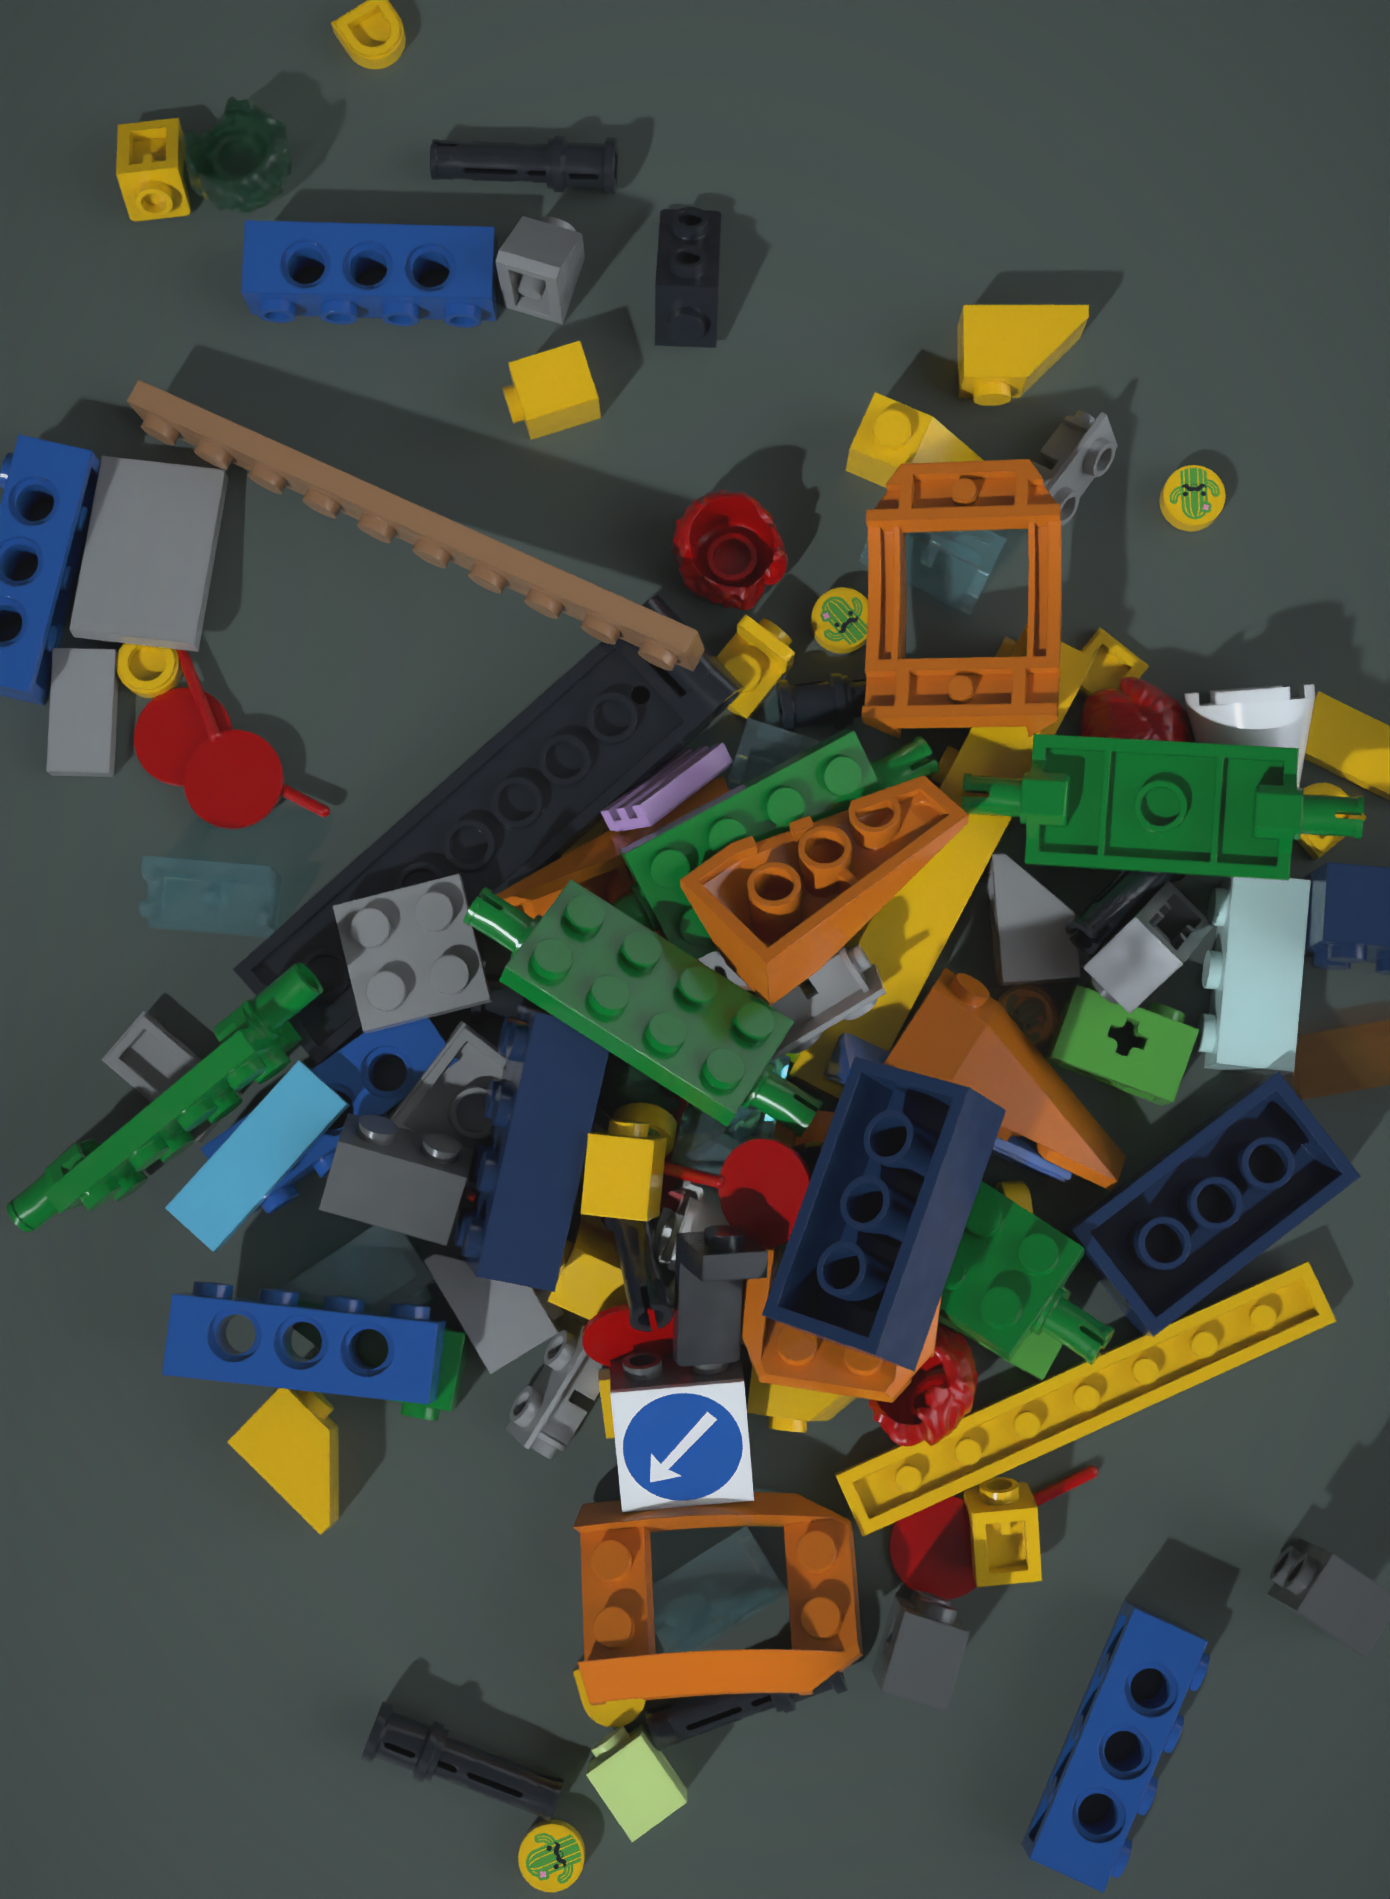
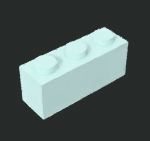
(1254, 975)

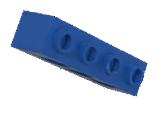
(281, 249)
(28, 475)
(352, 1073)
(200, 1347)
(1101, 1849)

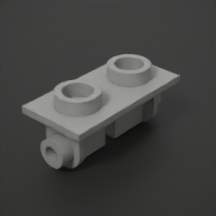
(1081, 452)
(843, 990)
(542, 1413)

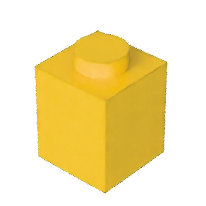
(552, 391)
(624, 1172)
(589, 1273)

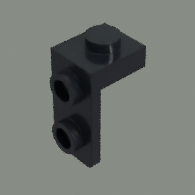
(687, 278)
(709, 1292)

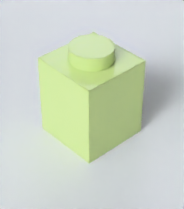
(635, 1780)

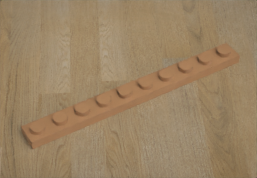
(433, 536)

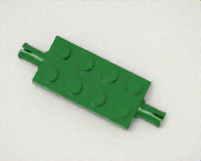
(809, 784)
(1162, 806)
(647, 1003)
(250, 1050)
(1012, 1281)

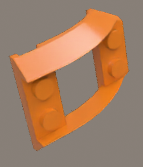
(972, 689)
(805, 1361)
(620, 1608)

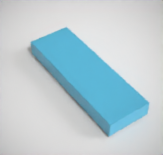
(257, 1156)

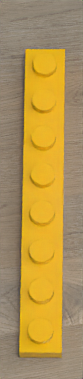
(1087, 1397)

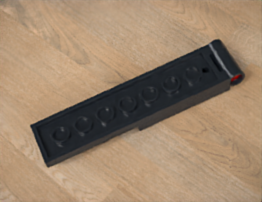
(506, 809)

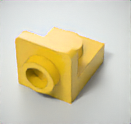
(152, 169)
(757, 659)
(1003, 1532)

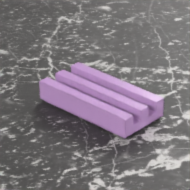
(666, 788)

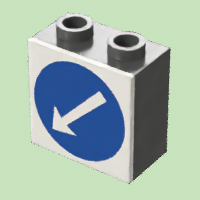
(679, 1432)

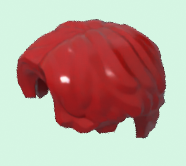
(728, 549)
(1135, 712)
(936, 1396)

